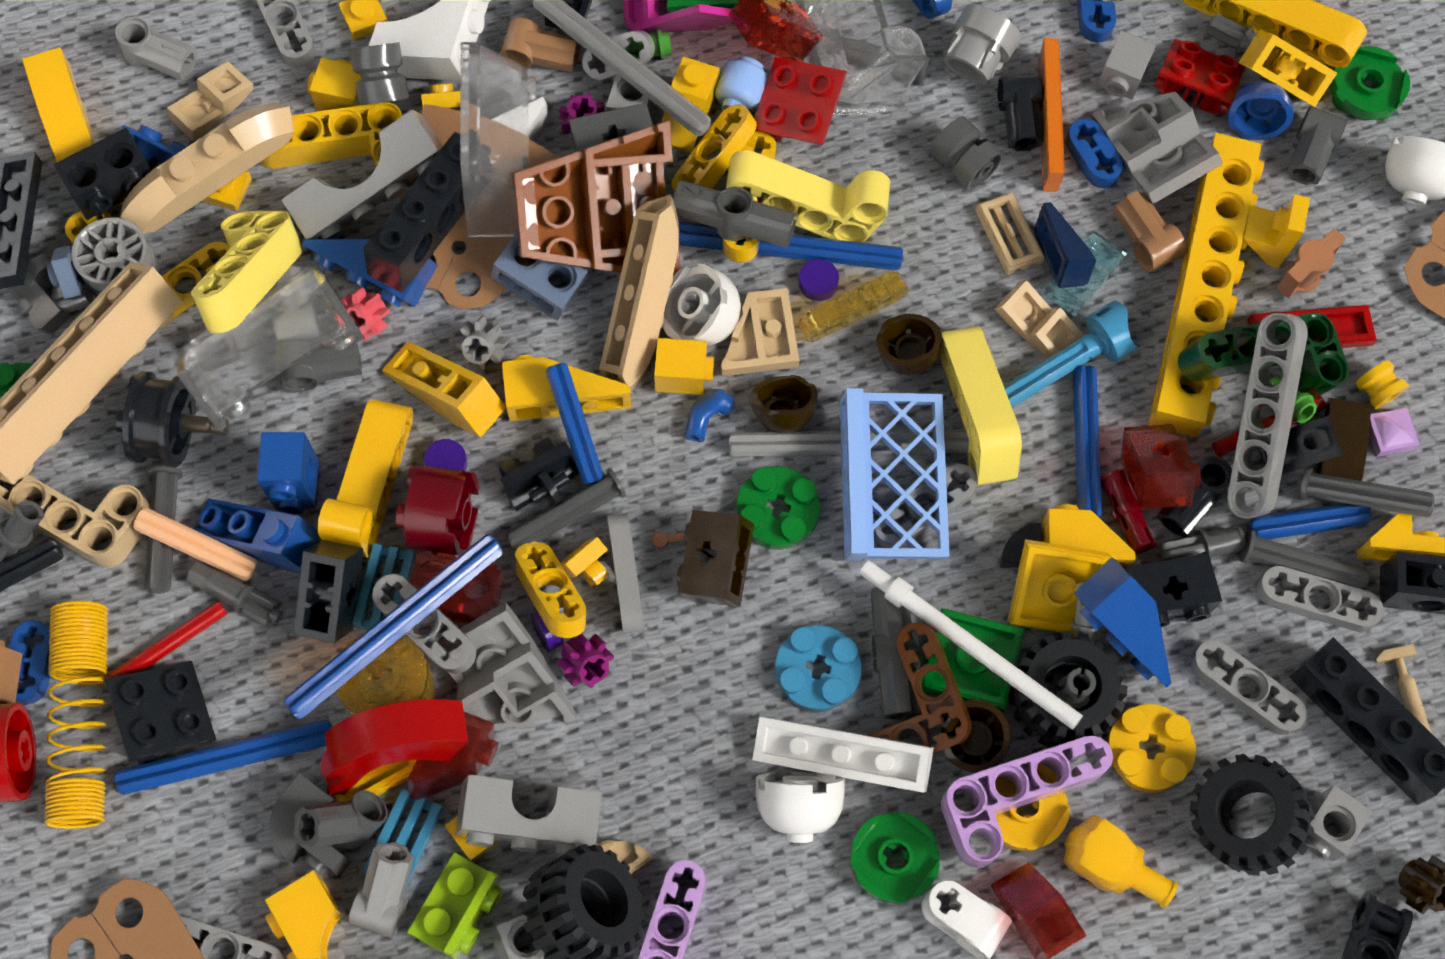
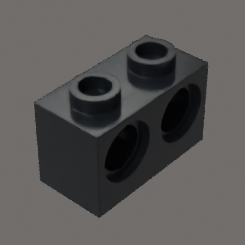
(103, 173)

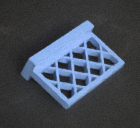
(858, 483)

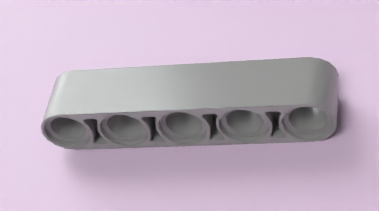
(1252, 431)

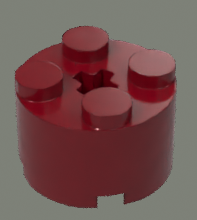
(438, 509)

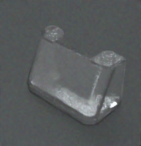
(877, 57)

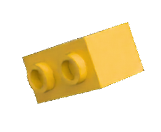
(1287, 67)

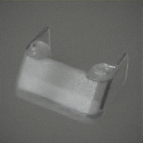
(492, 137)
(275, 335)

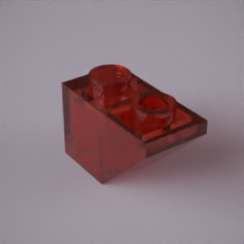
(1038, 912)

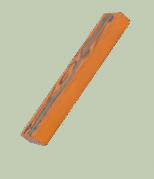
(1051, 115)

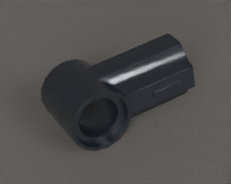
(1021, 101)
(1183, 519)

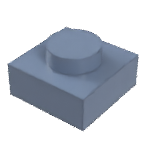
(63, 273)

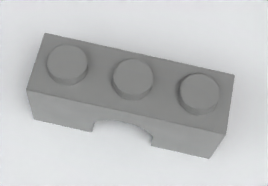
(489, 815)

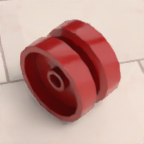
(16, 753)

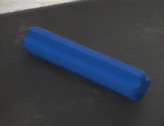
(574, 423)
(1310, 521)

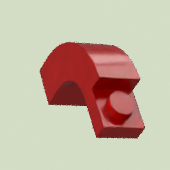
(390, 735)

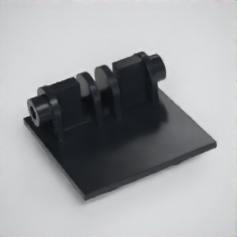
(160, 711)

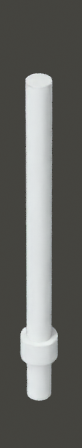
(900, 594)

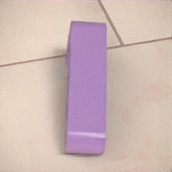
(1028, 790)
(654, 944)

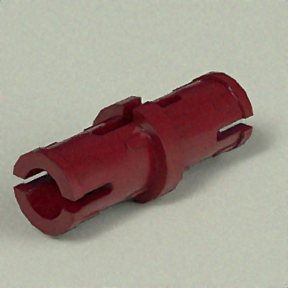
(1127, 511)

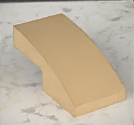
(215, 98)
(1036, 322)

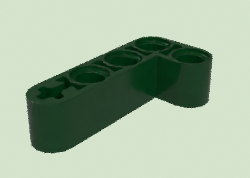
(1233, 351)

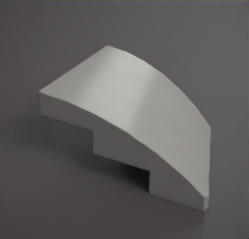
(1159, 144)
(509, 676)

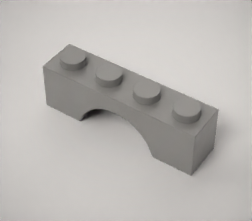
(405, 153)

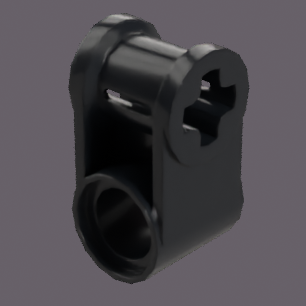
(1377, 929)

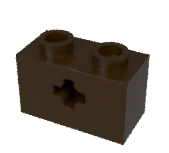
(717, 579)

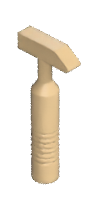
(1406, 683)

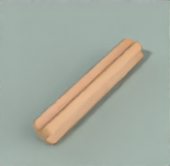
(195, 544)

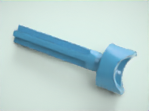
(1106, 335)

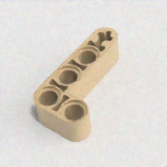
(90, 526)

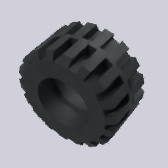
(1066, 655)
(1230, 784)
(584, 906)

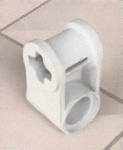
(971, 923)

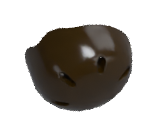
(911, 350)
(782, 413)
(980, 739)

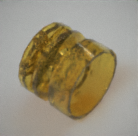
(408, 680)

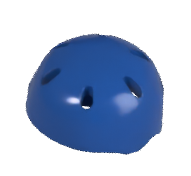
(1262, 102)

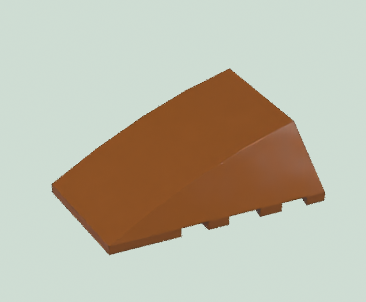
(585, 202)

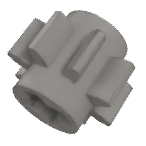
(482, 342)

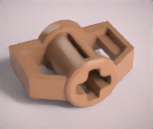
(1313, 259)

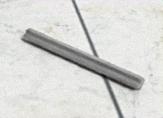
(625, 65)
(829, 443)

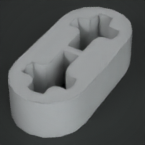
(624, 41)

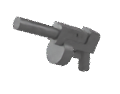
(45, 308)

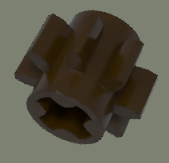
(1424, 884)

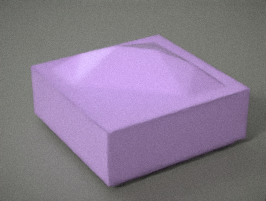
(1392, 432)

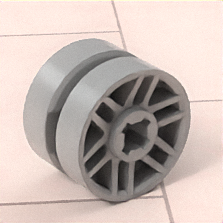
(107, 249)

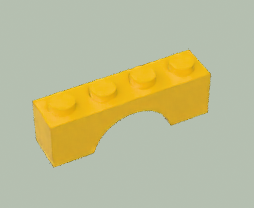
(305, 916)

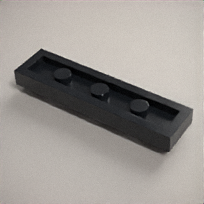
(18, 201)

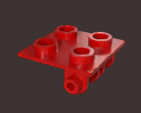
(1202, 71)
(799, 100)

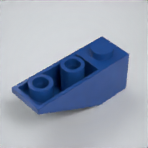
(350, 256)
(259, 532)
(1129, 614)

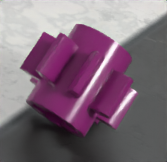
(579, 107)
(585, 660)

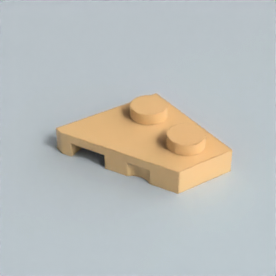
(763, 335)

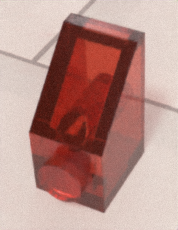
(436, 776)

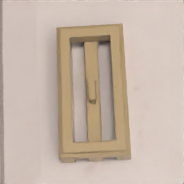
(1021, 261)

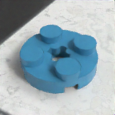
(797, 680)

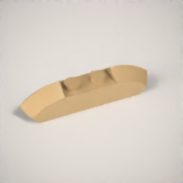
(207, 165)
(642, 292)

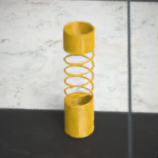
(80, 658)

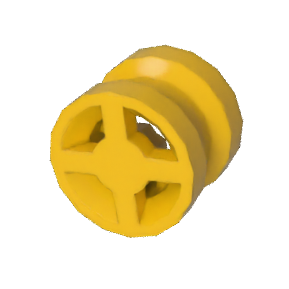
(1381, 384)

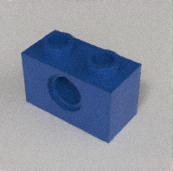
(288, 471)

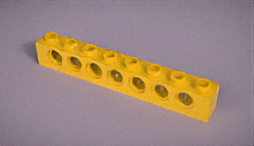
(1201, 263)

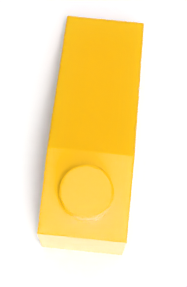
(446, 388)
(531, 396)

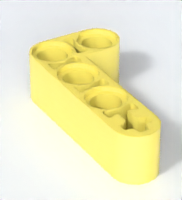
(821, 205)
(259, 254)
(982, 404)

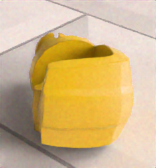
(1113, 861)

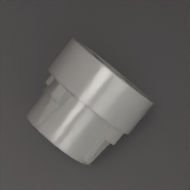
(981, 44)

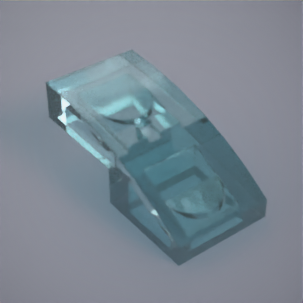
(1107, 260)

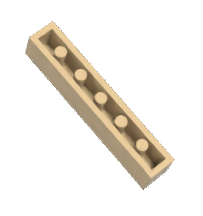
(80, 365)

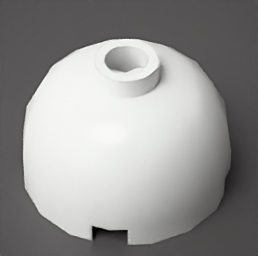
(1417, 169)
(701, 305)
(800, 803)

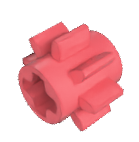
(368, 311)

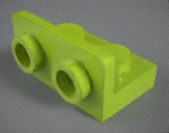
(456, 906)

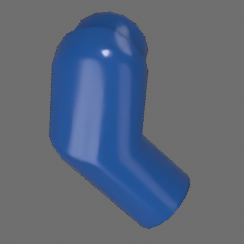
(703, 409)

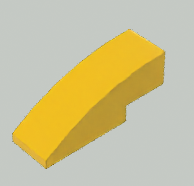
(58, 102)

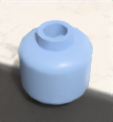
(741, 83)

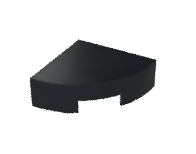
(1013, 548)

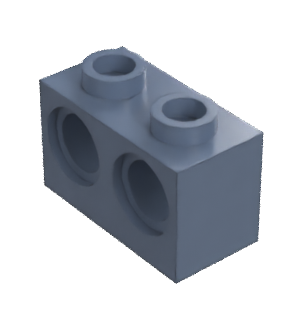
(532, 281)

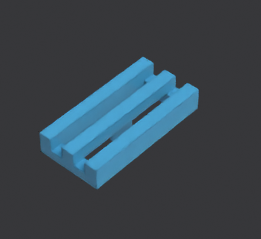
(392, 555)
(435, 811)

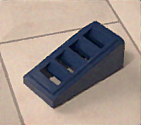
(1063, 249)

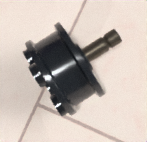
(160, 420)

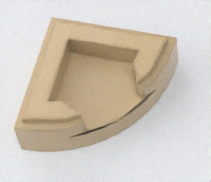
(634, 855)

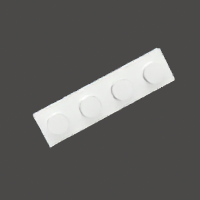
(843, 754)

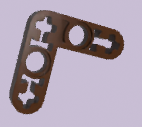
(931, 707)

